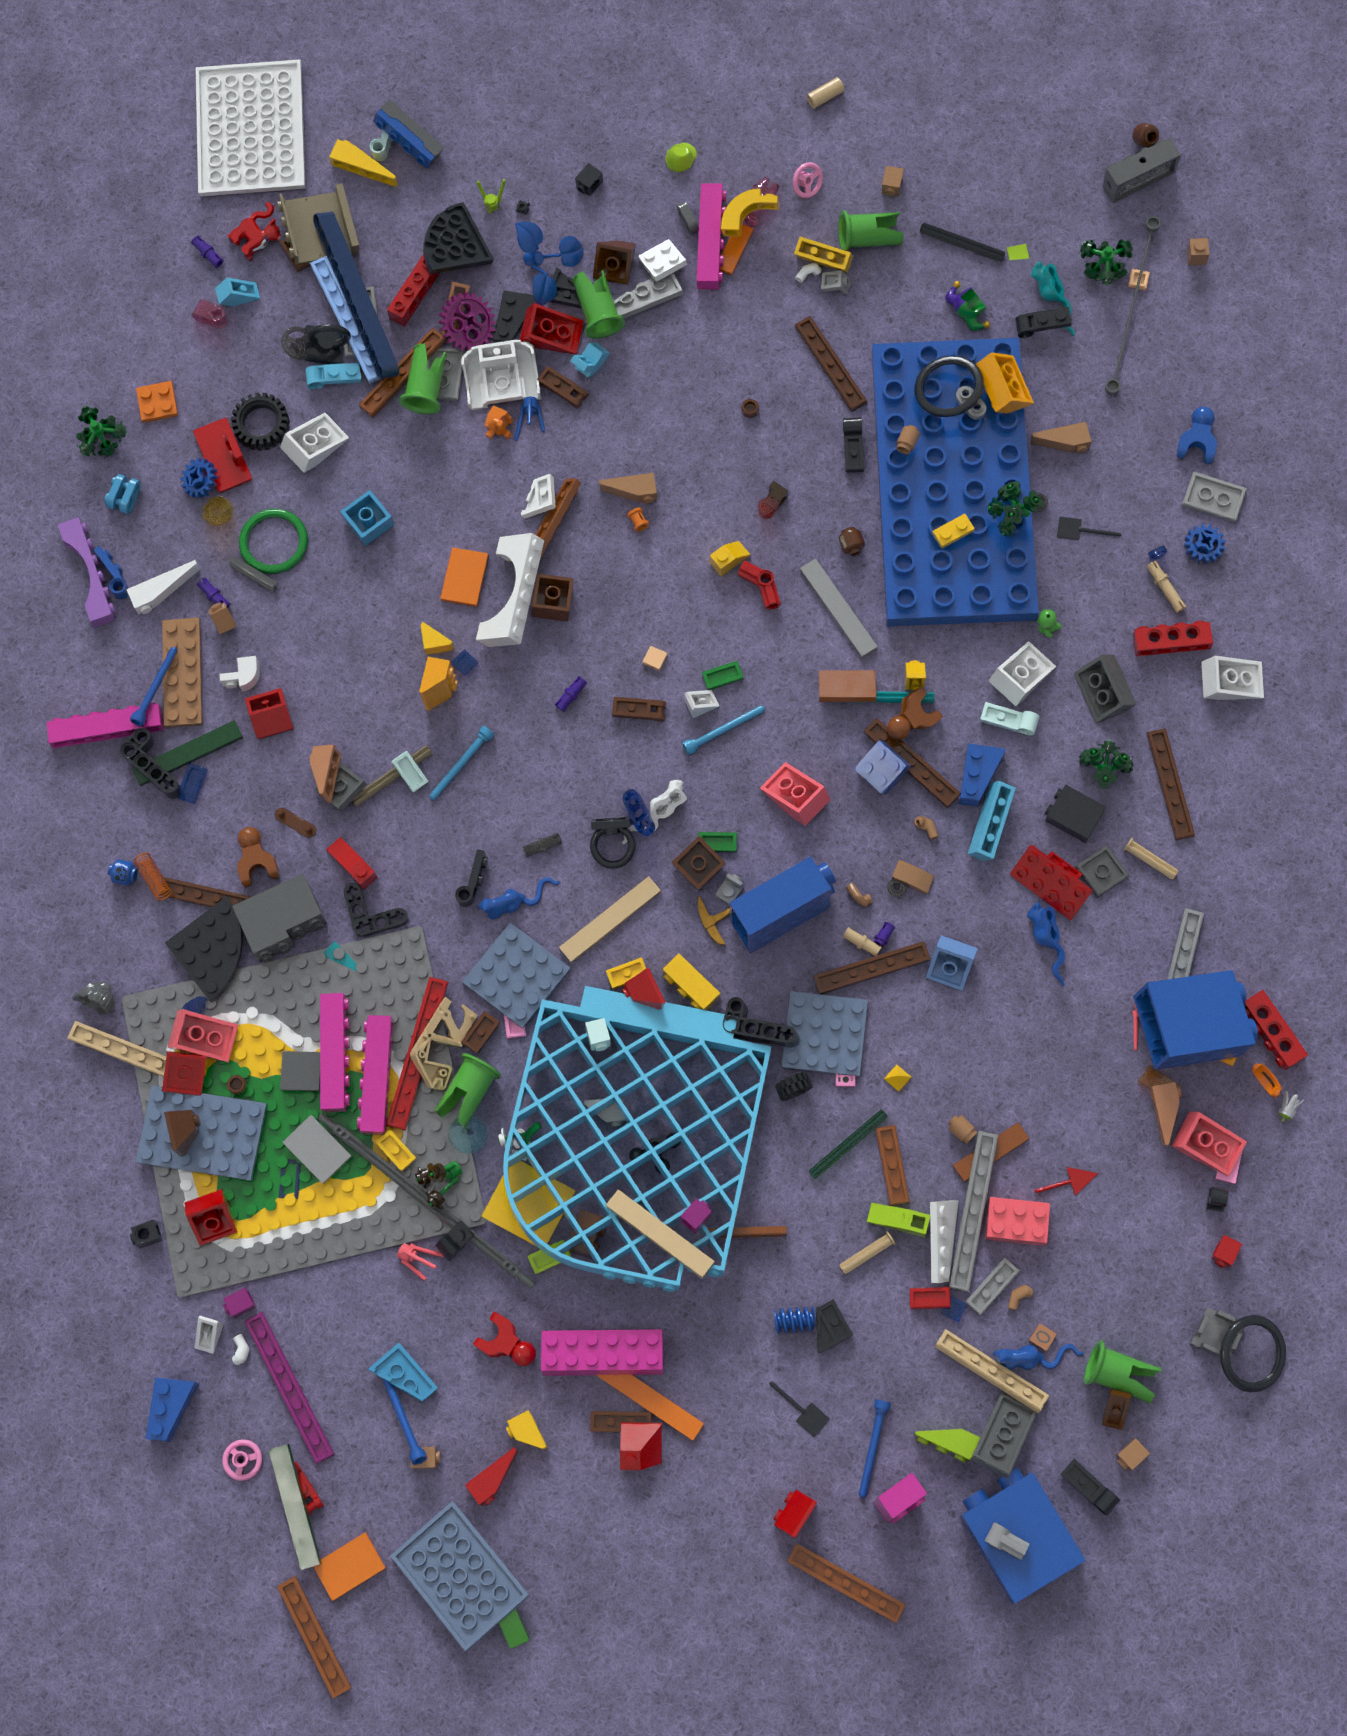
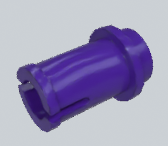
(884, 934)

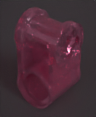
(210, 314)

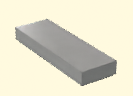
(992, 1286)

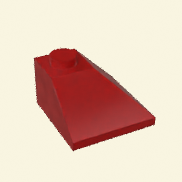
(644, 990)
(640, 1445)

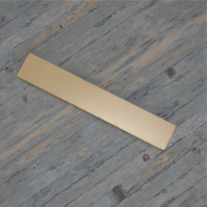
(610, 919)
(117, 1048)
(660, 1234)
(992, 1371)

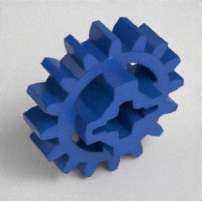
(199, 478)
(1204, 551)

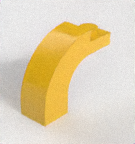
(742, 206)

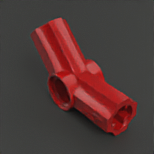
(768, 590)

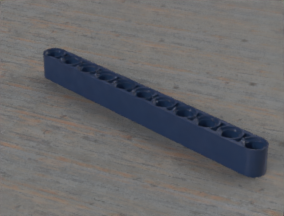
(356, 295)

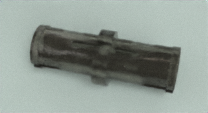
(542, 844)

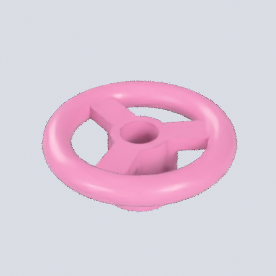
(806, 179)
(235, 1460)

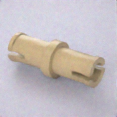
(862, 941)

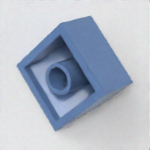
(951, 963)

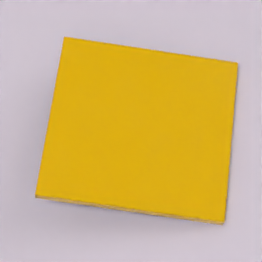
(530, 1207)

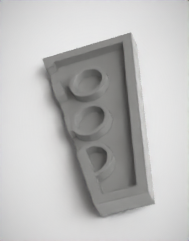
(648, 295)

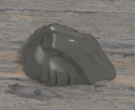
(97, 997)

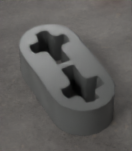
(687, 217)

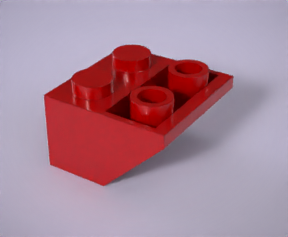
(269, 713)

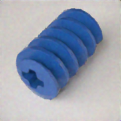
(794, 1320)

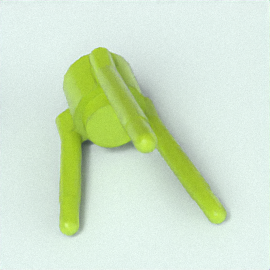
(491, 201)

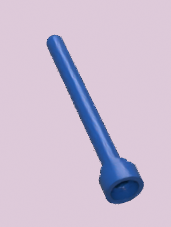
(138, 717)
(881, 1408)
(417, 1454)

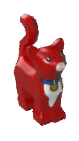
(255, 236)

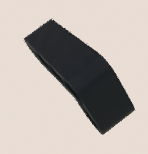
(152, 768)
(762, 1027)

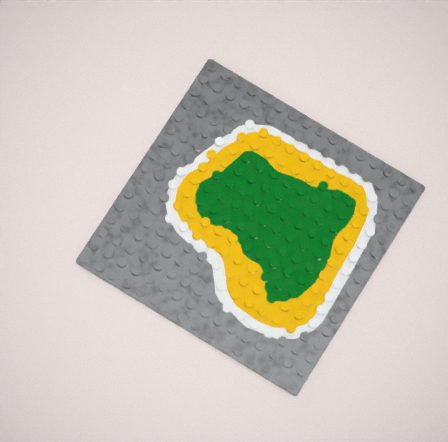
(329, 1221)

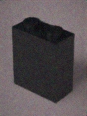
(1074, 813)

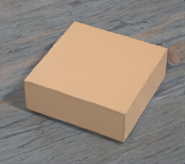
(1134, 278)
(655, 658)

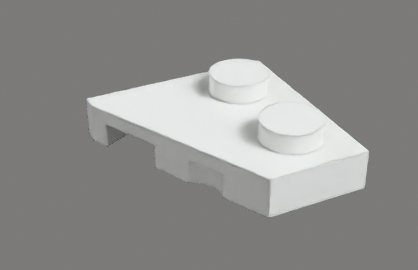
(540, 497)

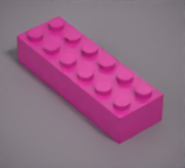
(602, 1352)
(903, 1495)

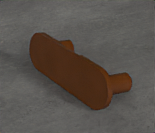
(295, 822)

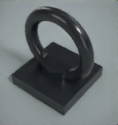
(325, 343)
(612, 826)

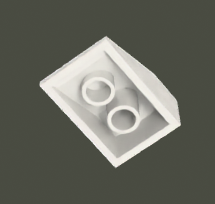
(313, 441)
(1021, 673)
(1232, 678)

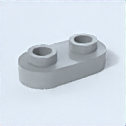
(972, 413)

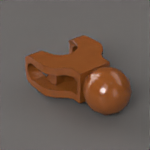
(912, 716)
(254, 856)

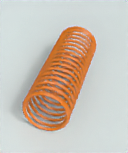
(149, 871)

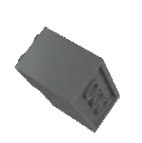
(279, 916)

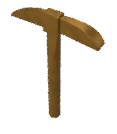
(710, 921)

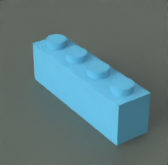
(991, 821)

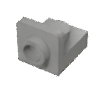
(835, 281)
(730, 888)

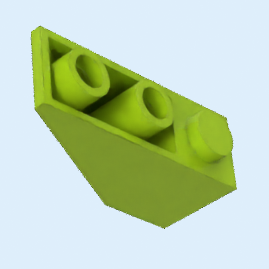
(899, 1219)
(954, 1440)

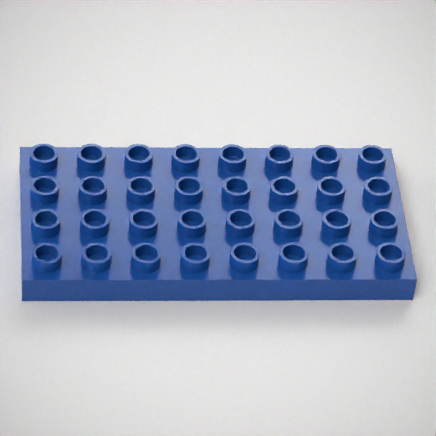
(949, 474)

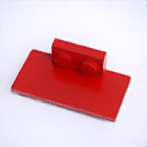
(222, 449)
(1052, 880)

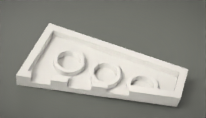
(942, 1224)

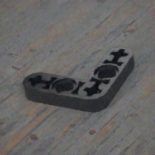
(364, 918)

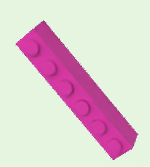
(709, 237)
(101, 726)
(334, 1053)
(376, 1075)

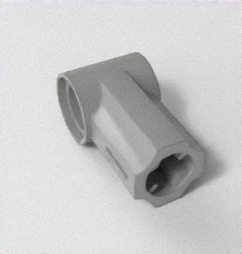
(1002, 1539)

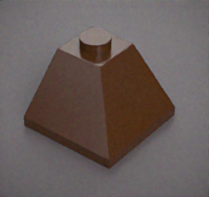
(615, 260)
(182, 1129)

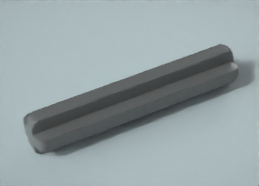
(253, 574)

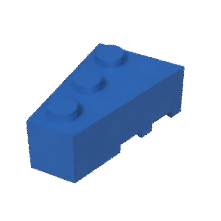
(978, 772)
(167, 1407)

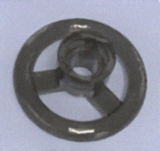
(294, 351)

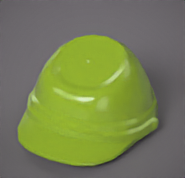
(680, 157)

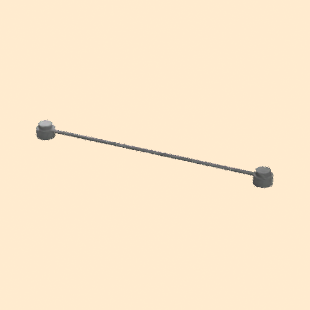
(1152, 225)

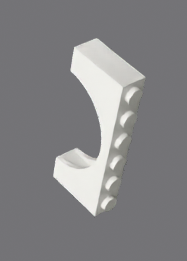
(509, 623)

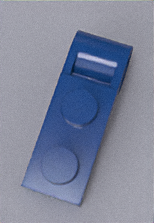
(115, 571)

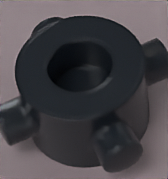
(522, 207)

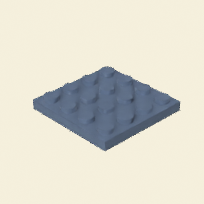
(516, 975)
(829, 1033)

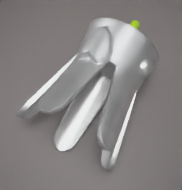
(1289, 1111)

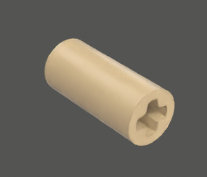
(825, 93)

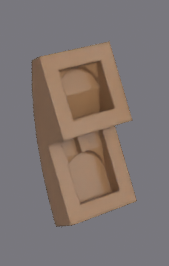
(913, 876)

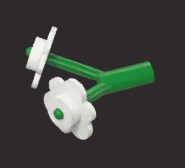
(525, 1136)

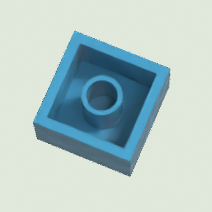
(367, 518)

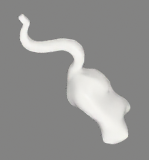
(665, 803)

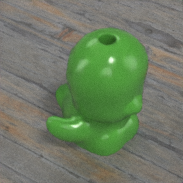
(1048, 622)

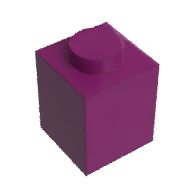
(696, 1215)
(239, 1303)

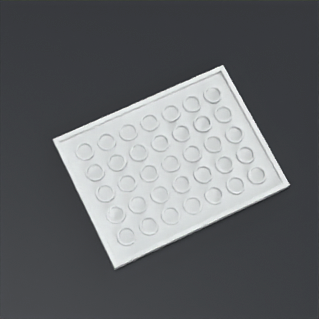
(250, 128)

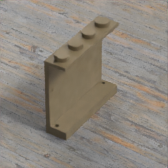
(300, 226)

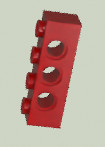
(411, 293)
(1202, 641)
(1284, 1035)

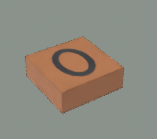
(1042, 1337)

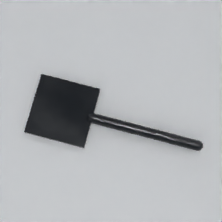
(1071, 528)
(811, 1419)

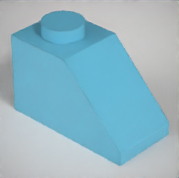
(236, 292)

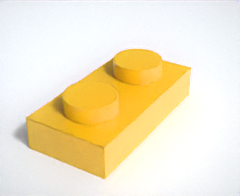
(953, 531)
(622, 973)
(396, 1150)

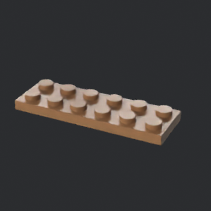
(184, 677)

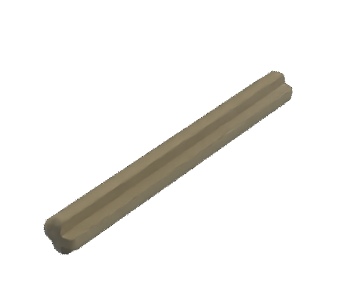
(388, 778)

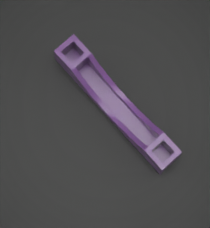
(97, 603)

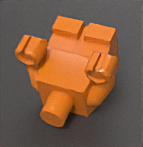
(497, 421)

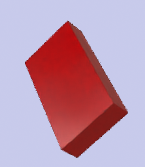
(930, 1298)

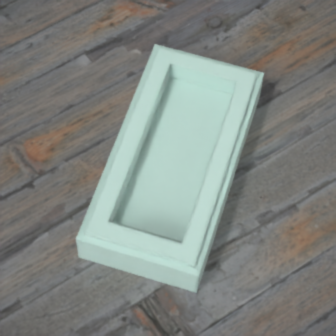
(409, 771)

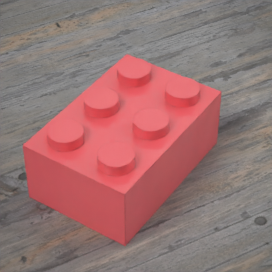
(1017, 1221)

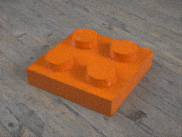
(157, 401)

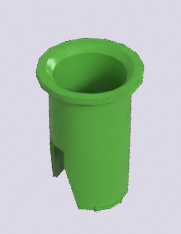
(868, 230)
(597, 306)
(423, 384)
(470, 1082)
(1113, 1371)

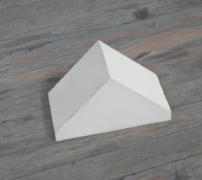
(700, 702)
(207, 1334)

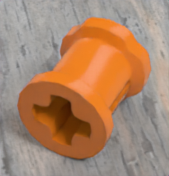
(638, 519)

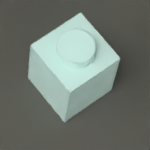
(597, 1034)

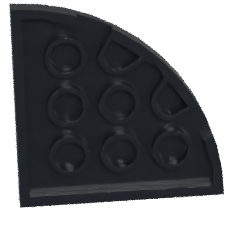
(454, 242)
(210, 948)

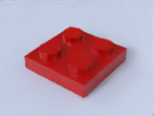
(184, 1073)

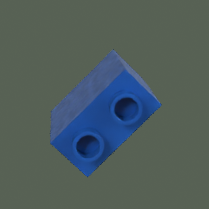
(782, 903)
(1195, 1019)
(1031, 1517)

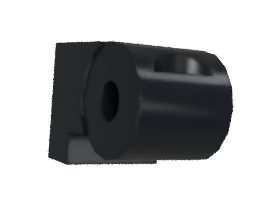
(1217, 1199)

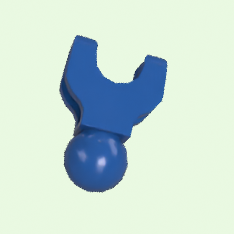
(1199, 435)

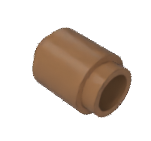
(907, 439)
(962, 1129)

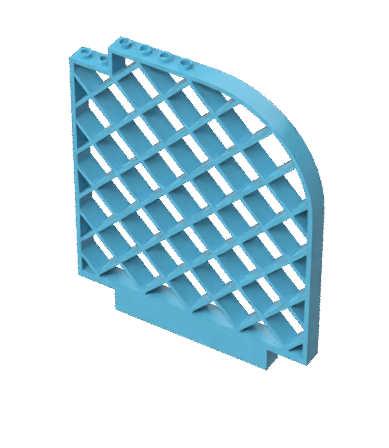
(674, 1023)

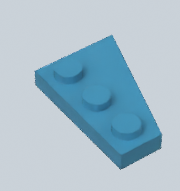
(404, 1373)

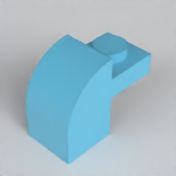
(591, 359)

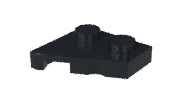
(566, 290)
(830, 1326)

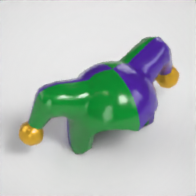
(967, 306)

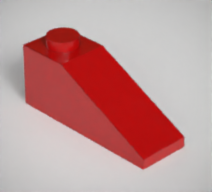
(352, 863)
(489, 1481)

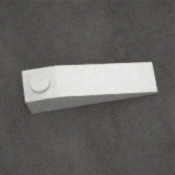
(154, 591)

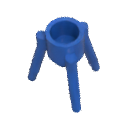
(529, 408)

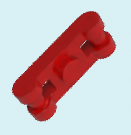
(308, 1490)

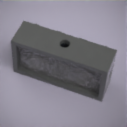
(1141, 169)

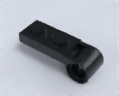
(1042, 320)
(853, 444)
(475, 880)
(1090, 1487)

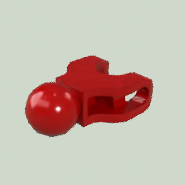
(507, 1343)

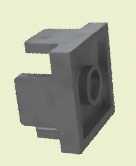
(1212, 1331)

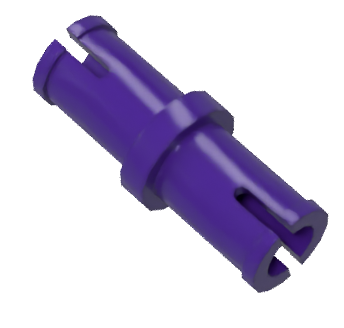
(207, 251)
(212, 593)
(571, 693)

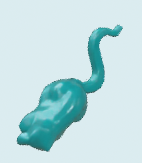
(1050, 286)

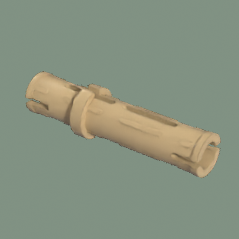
(1162, 581)

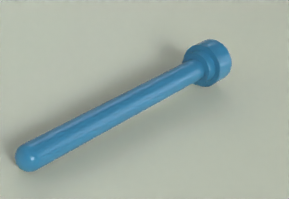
(484, 735)
(692, 745)

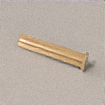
(1151, 859)
(867, 1253)

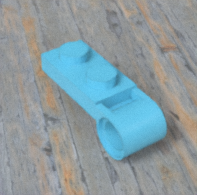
(320, 375)

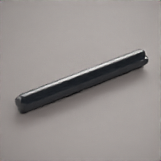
(962, 241)

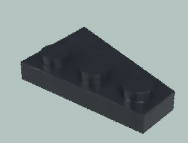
(511, 315)

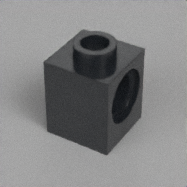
(588, 179)
(154, 1234)

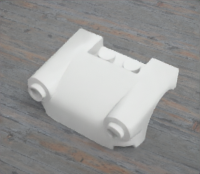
(500, 373)

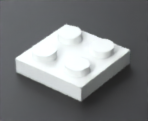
(662, 260)

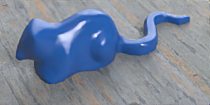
(511, 901)
(1047, 934)
(1028, 1357)

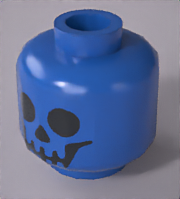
(123, 872)

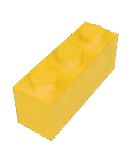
(823, 254)
(690, 983)

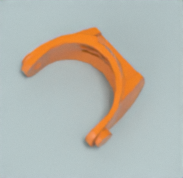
(1258, 1070)

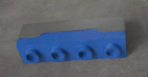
(407, 134)

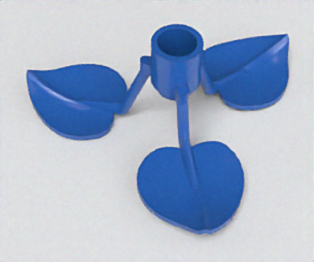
(529, 237)

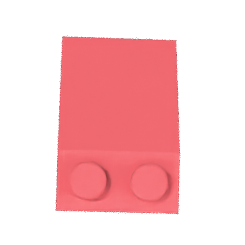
(796, 793)
(202, 1035)
(1209, 1143)

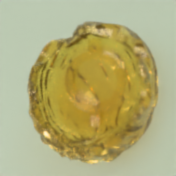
(217, 511)

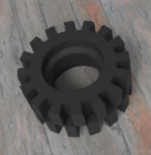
(793, 1086)

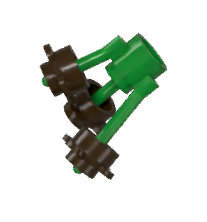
(437, 1173)

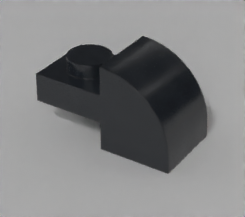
(454, 1240)

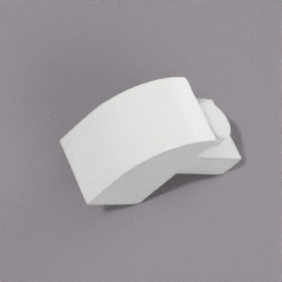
(247, 674)

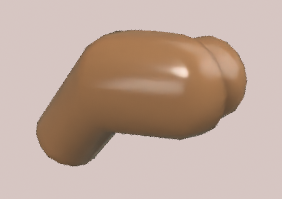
(927, 825)
(857, 896)
(1018, 1294)

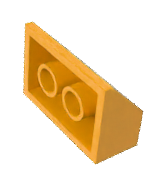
(1004, 383)
(437, 682)

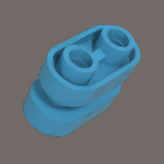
(118, 486)

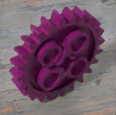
(473, 307)

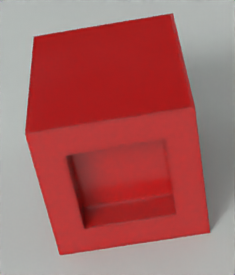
(1226, 1251)

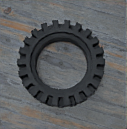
(251, 404)

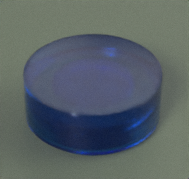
(1157, 552)

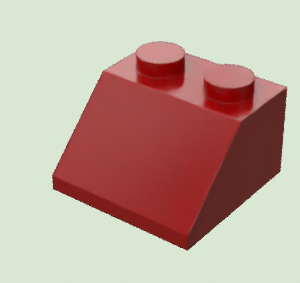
(210, 1217)
(795, 1513)

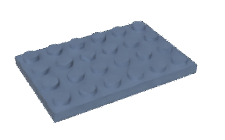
(225, 1141)
(460, 1576)

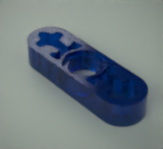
(645, 816)

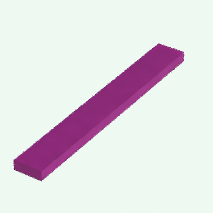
(289, 1388)

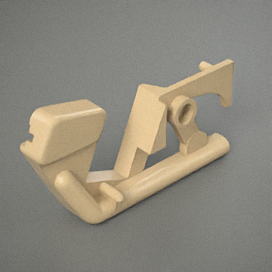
(433, 1073)

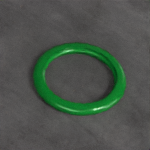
(270, 569)

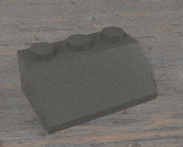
(1105, 688)

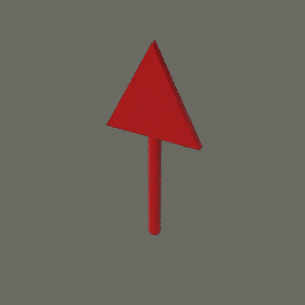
(1077, 1177)

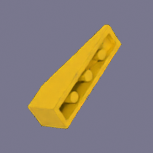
(352, 159)

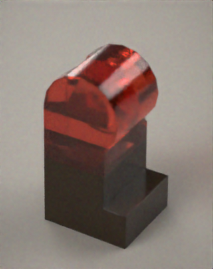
(768, 506)

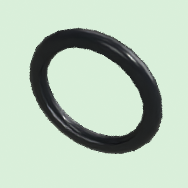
(947, 360)
(1280, 1353)

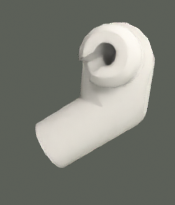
(807, 269)
(242, 1350)

